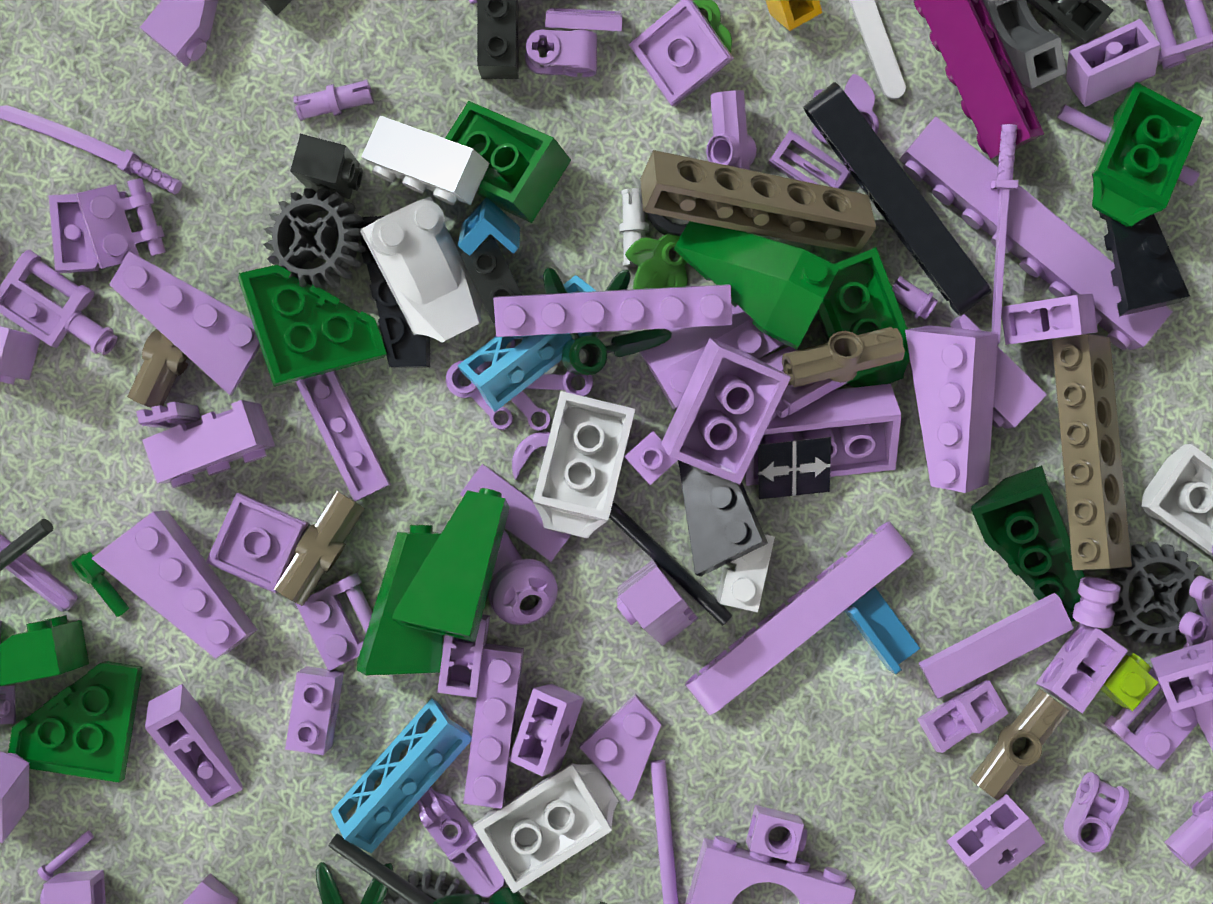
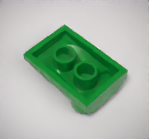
(1142, 155)
(861, 303)

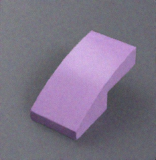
(962, 715)

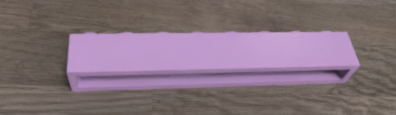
(1033, 232)

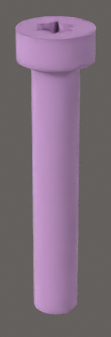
(46, 871)

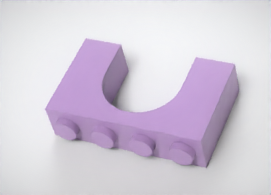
(728, 870)

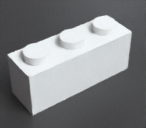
(425, 161)

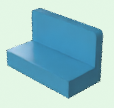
(488, 220)
(882, 629)

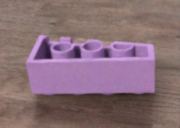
(955, 402)
(173, 579)

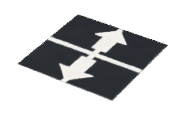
(794, 468)

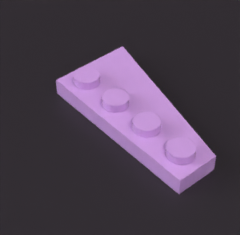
(201, 327)

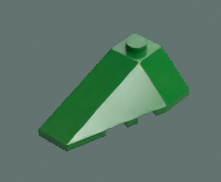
(767, 278)

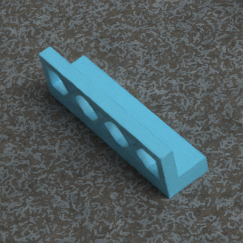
(519, 366)
(402, 781)

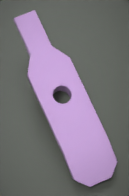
(465, 848)

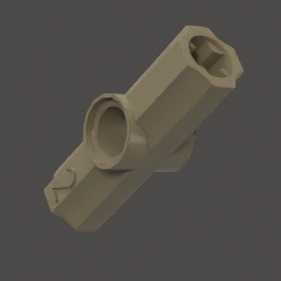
(843, 356)
(158, 372)
(319, 548)
(1002, 764)

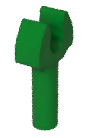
(93, 574)

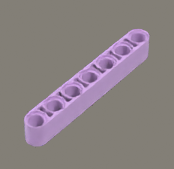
(800, 619)

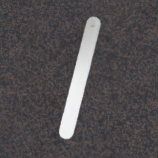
(879, 48)

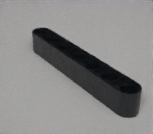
(897, 198)

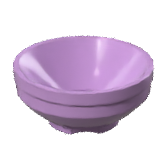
(515, 583)

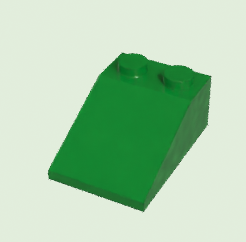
(521, 159)
(43, 651)

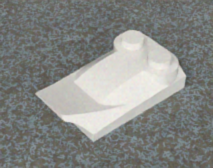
(424, 270)
(582, 464)
(1184, 496)
(548, 823)

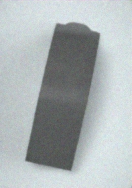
(1032, 50)

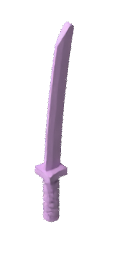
(126, 161)
(1005, 184)

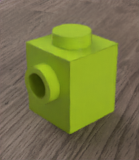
(1129, 682)

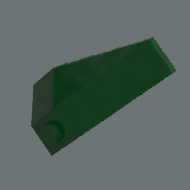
(1029, 533)

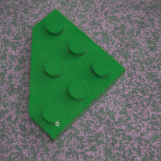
(305, 328)
(84, 726)

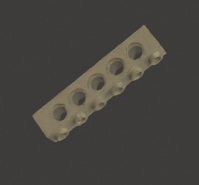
(756, 202)
(1091, 452)

